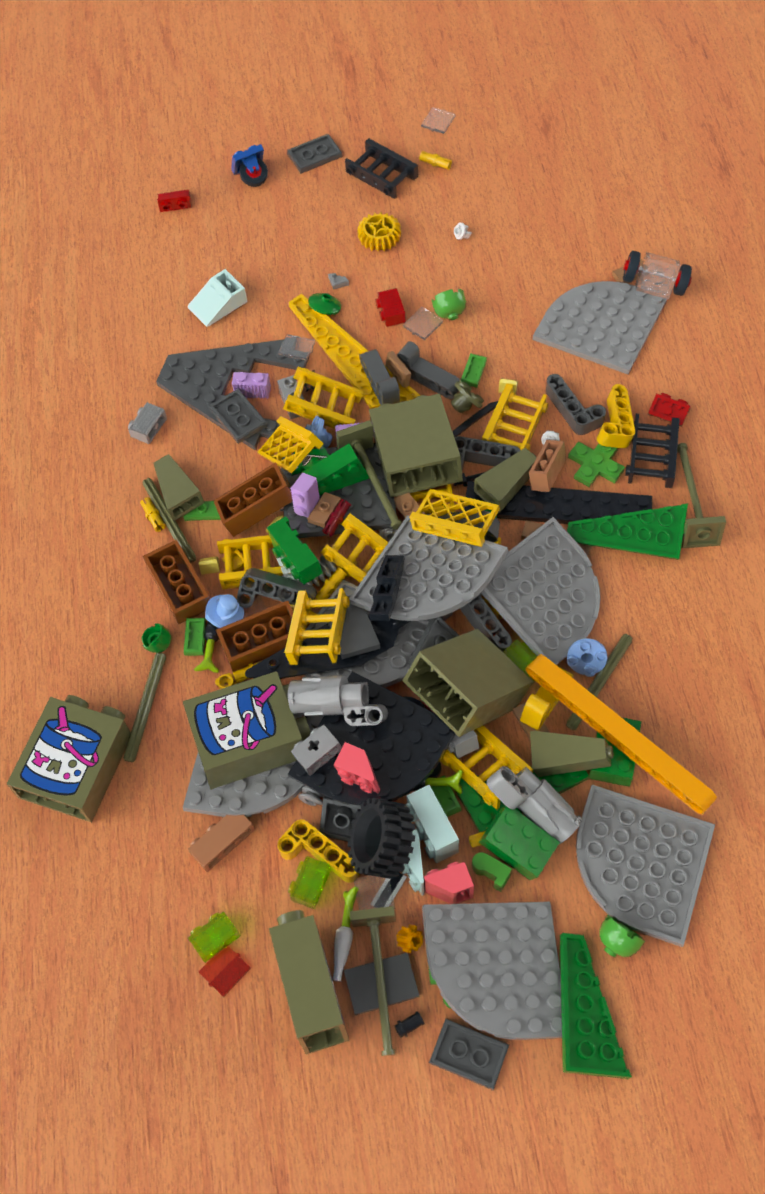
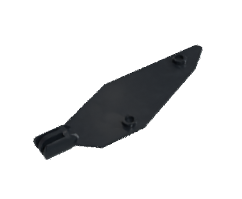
(314, 663)

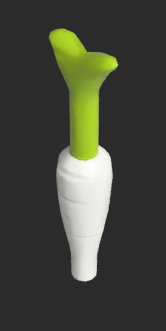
(344, 935)

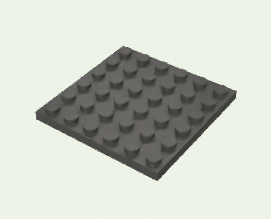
(361, 495)

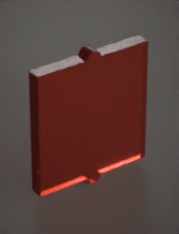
(224, 970)

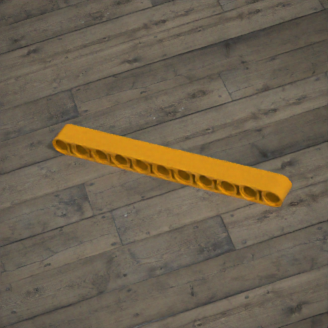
(621, 734)

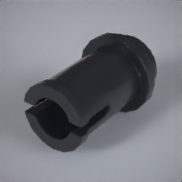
(409, 1024)

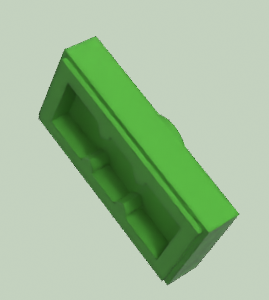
(474, 370)
(206, 511)
(194, 636)
(446, 799)

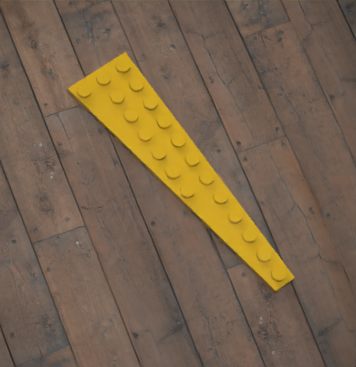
(342, 350)

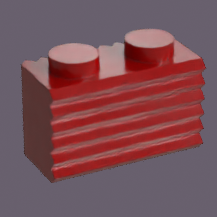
(391, 307)

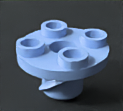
(318, 429)
(223, 610)
(587, 657)

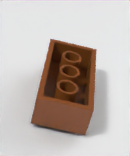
(254, 499)
(177, 581)
(256, 636)

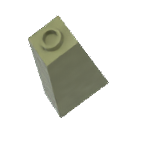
(505, 479)
(177, 489)
(567, 753)

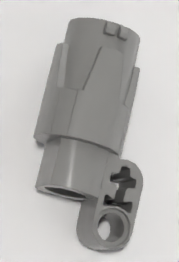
(334, 697)
(536, 801)

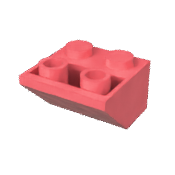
(356, 768)
(450, 884)

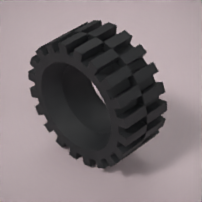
(381, 838)

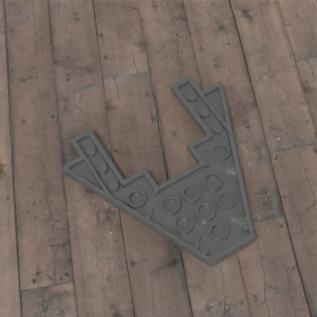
(203, 376)

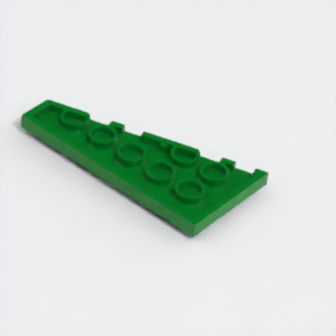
(642, 532)
(484, 814)
(587, 1025)

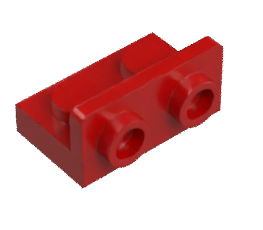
(174, 200)
(667, 408)

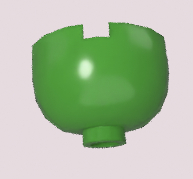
(449, 304)
(619, 938)

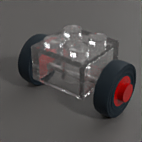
(657, 274)

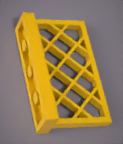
(297, 435)
(448, 527)

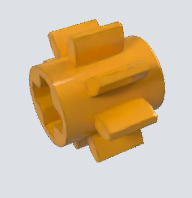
(409, 938)

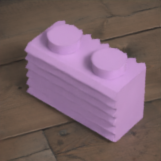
(252, 384)
(305, 494)

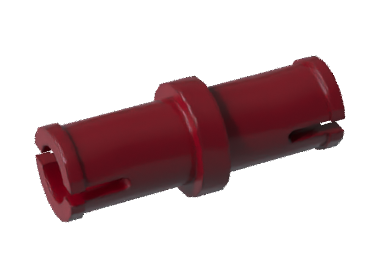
(336, 517)

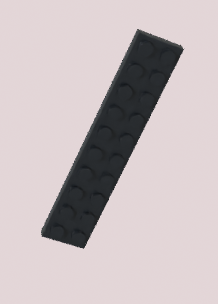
(565, 504)

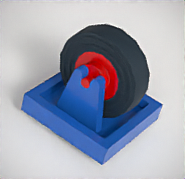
(250, 165)

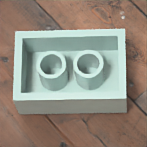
(432, 824)

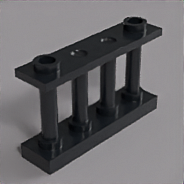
(388, 157)
(668, 459)

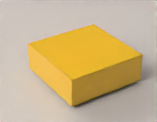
(237, 560)

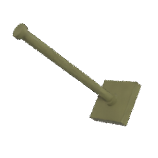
(360, 439)
(699, 530)
(374, 918)

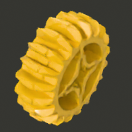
(379, 231)

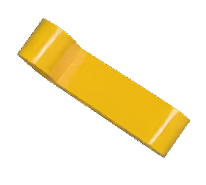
(621, 428)
(539, 707)
(321, 853)

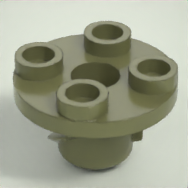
(464, 399)

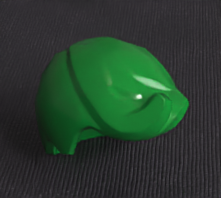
(156, 638)

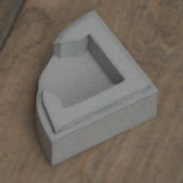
(337, 281)

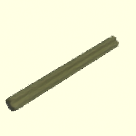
(171, 525)
(603, 675)
(144, 707)

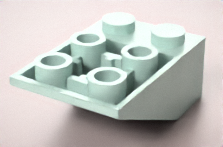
(218, 298)
(414, 867)

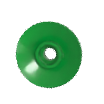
(324, 303)

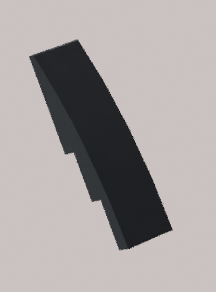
(387, 588)

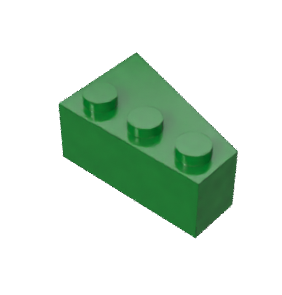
(338, 470)
(293, 552)

